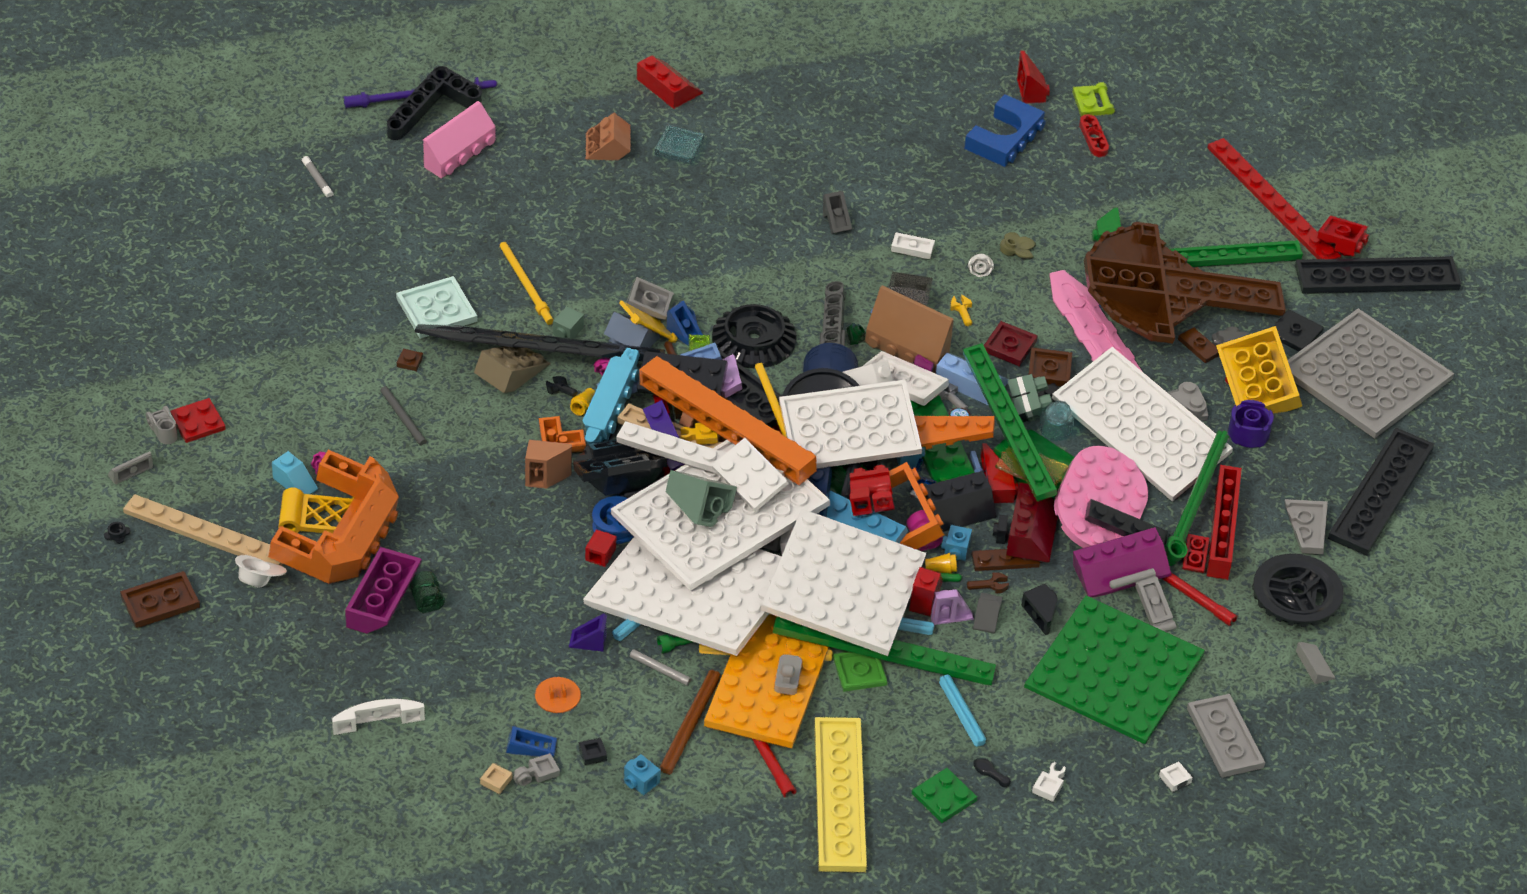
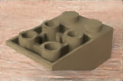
(509, 367)

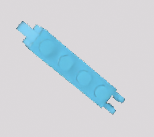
(611, 396)

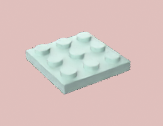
(437, 304)

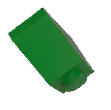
(1108, 222)

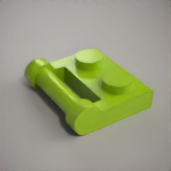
(1087, 101)

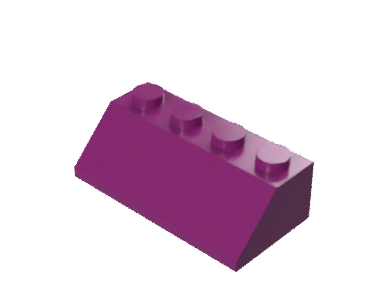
(1120, 558)
(380, 590)

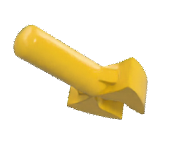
(962, 309)

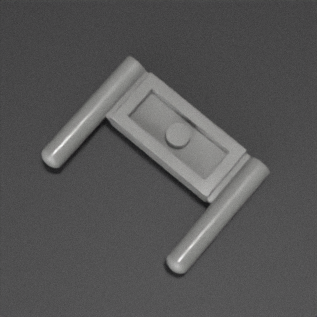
(1151, 598)

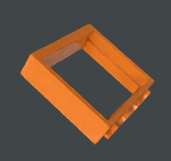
(929, 531)

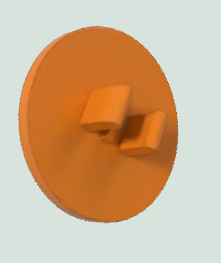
(557, 695)

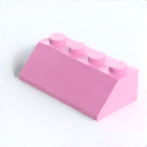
(458, 140)

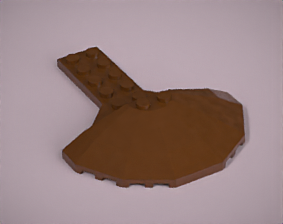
(1156, 289)

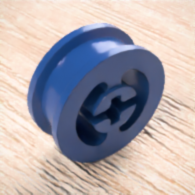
(613, 526)

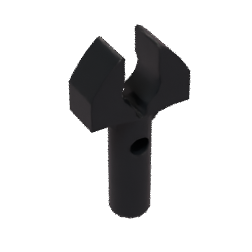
(560, 384)

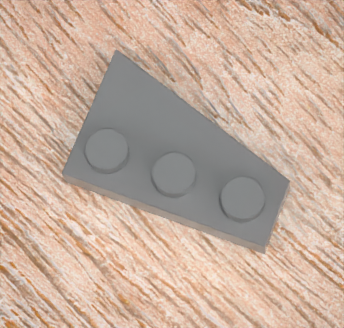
(1308, 523)

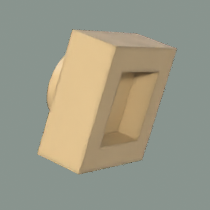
(496, 778)

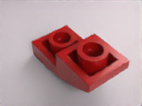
(1196, 553)

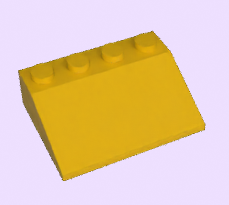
(1260, 371)

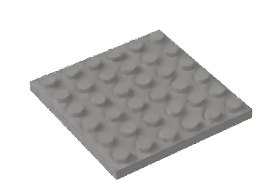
(1367, 373)

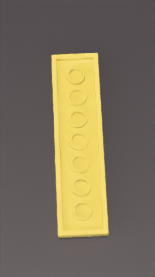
(840, 795)

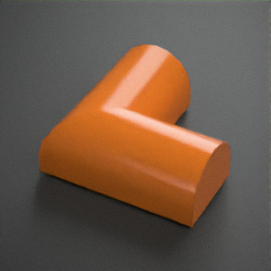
(552, 432)

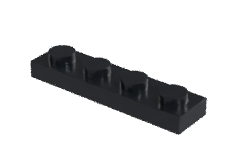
(1118, 521)

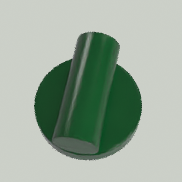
(855, 333)

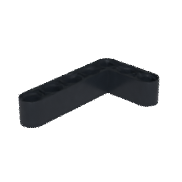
(438, 83)

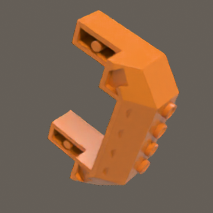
(357, 536)

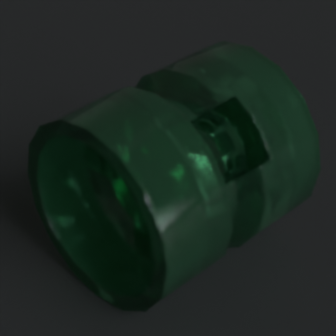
(426, 592)

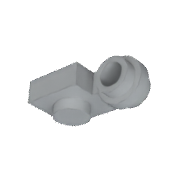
(540, 767)

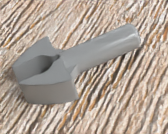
(952, 397)

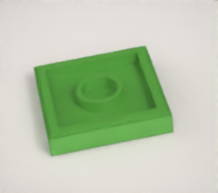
(859, 671)

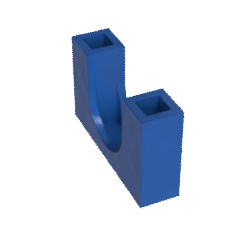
(1004, 148)

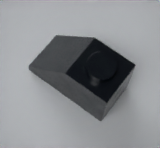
(1040, 606)

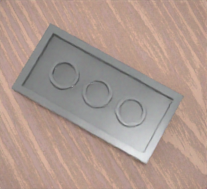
(1225, 735)

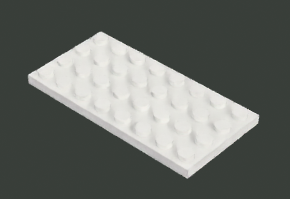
(1140, 422)

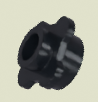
(112, 533)

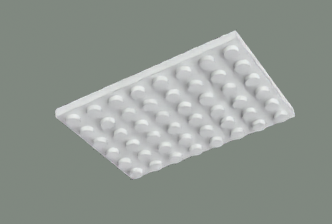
(699, 551)
(714, 614)

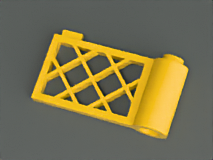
(295, 508)

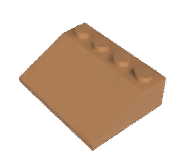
(908, 328)

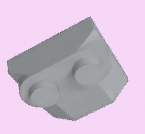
(650, 298)
(1191, 398)

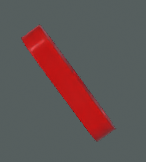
(1095, 129)

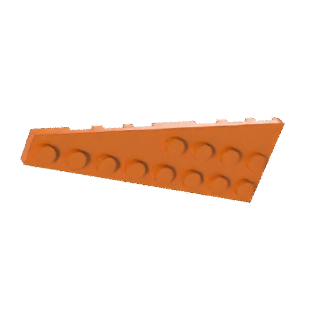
(950, 429)

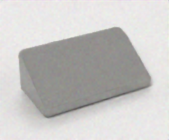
(131, 468)
(1314, 662)

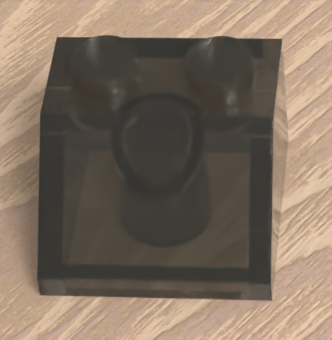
(912, 286)

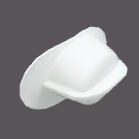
(256, 571)

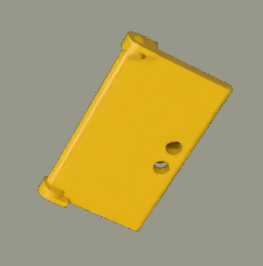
(648, 321)

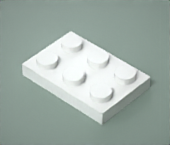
(751, 473)

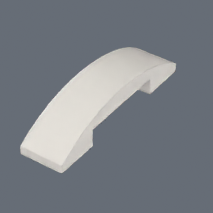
(377, 710)

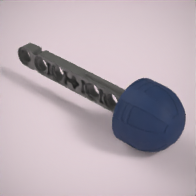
(832, 353)

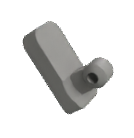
(788, 674)

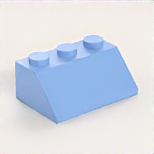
(960, 375)

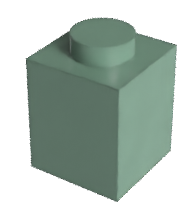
(568, 323)

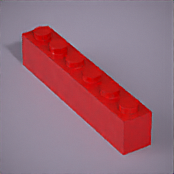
(1224, 522)

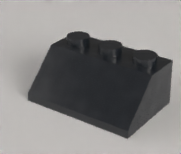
(962, 500)

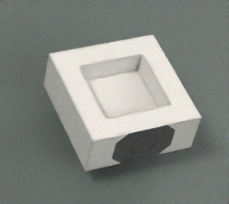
(1175, 776)

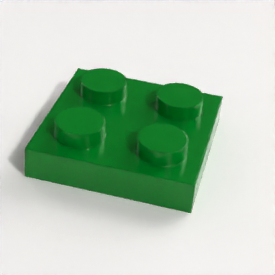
(944, 795)

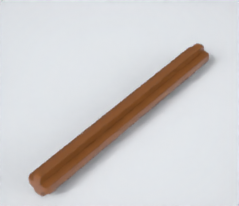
(689, 723)

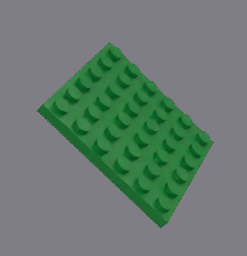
(1115, 669)

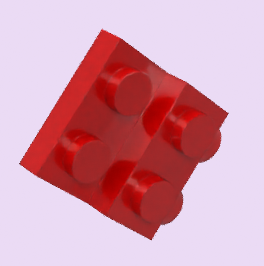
(1345, 234)

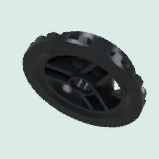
(775, 332)
(1306, 574)

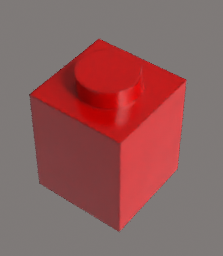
(600, 548)

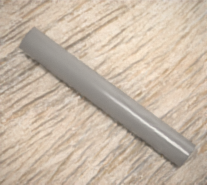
(660, 667)

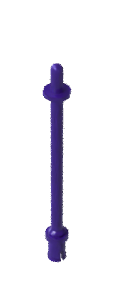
(365, 99)

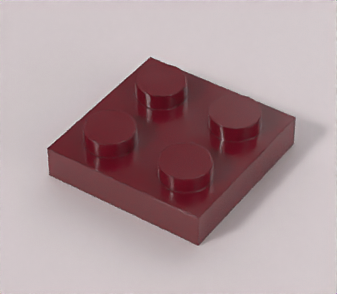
(1010, 343)

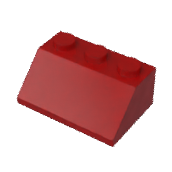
(666, 82)

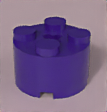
(1250, 424)

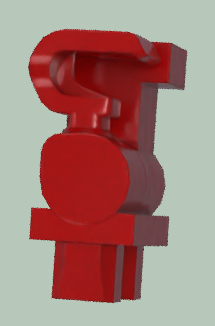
(868, 484)

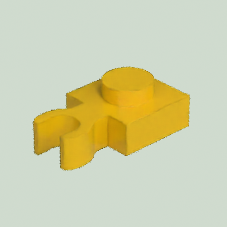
(700, 433)

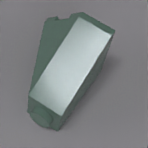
(700, 497)

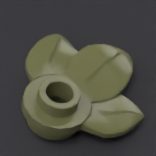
(1014, 244)

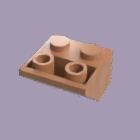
(608, 139)
(547, 463)

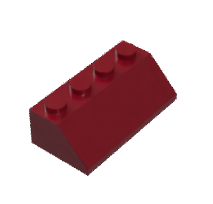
(1032, 526)

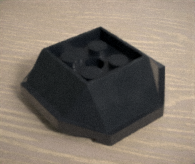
(618, 467)

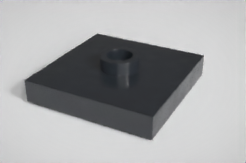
(1297, 330)

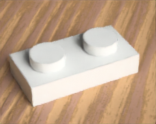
(912, 245)

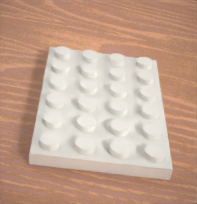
(853, 423)

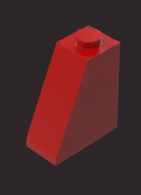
(924, 588)

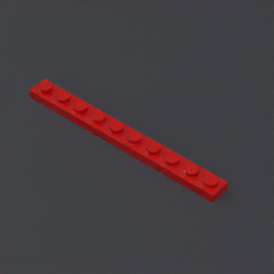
(1272, 200)

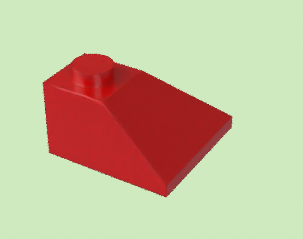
(1031, 81)

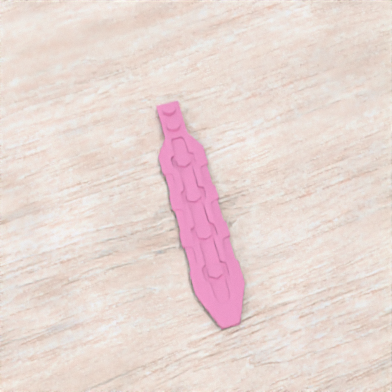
(1086, 317)

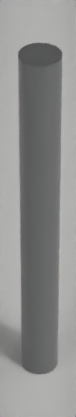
(403, 415)

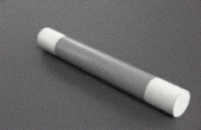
(317, 176)

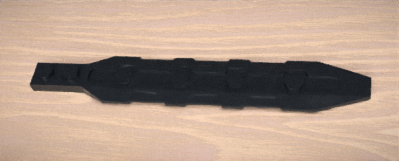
(530, 341)

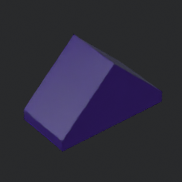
(590, 634)

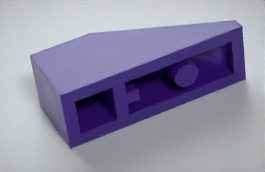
(660, 421)

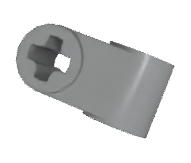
(163, 425)

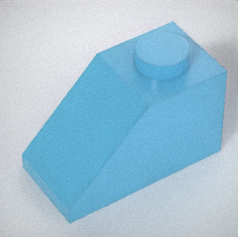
(292, 473)

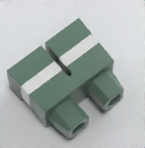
(1026, 397)

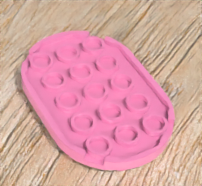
(1103, 476)

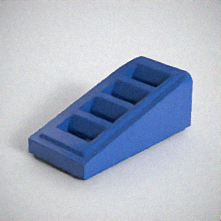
(523, 748)

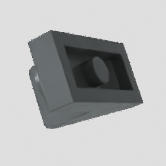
(836, 211)
(987, 612)

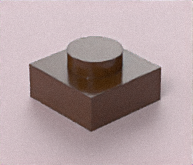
(409, 359)

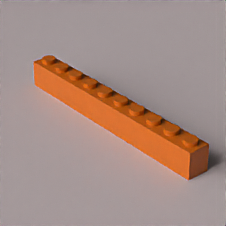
(726, 418)

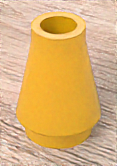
(581, 402)
(943, 563)

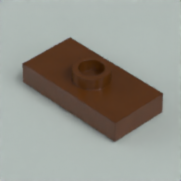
(1199, 345)

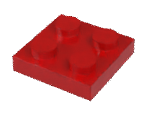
(197, 420)

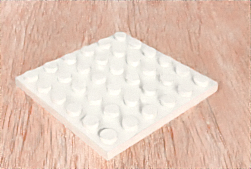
(843, 582)

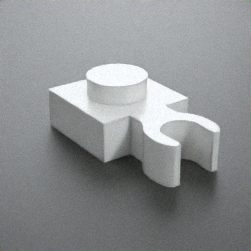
(1049, 784)

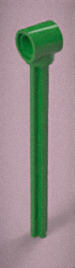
(1176, 545)

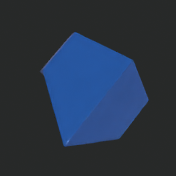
(682, 322)

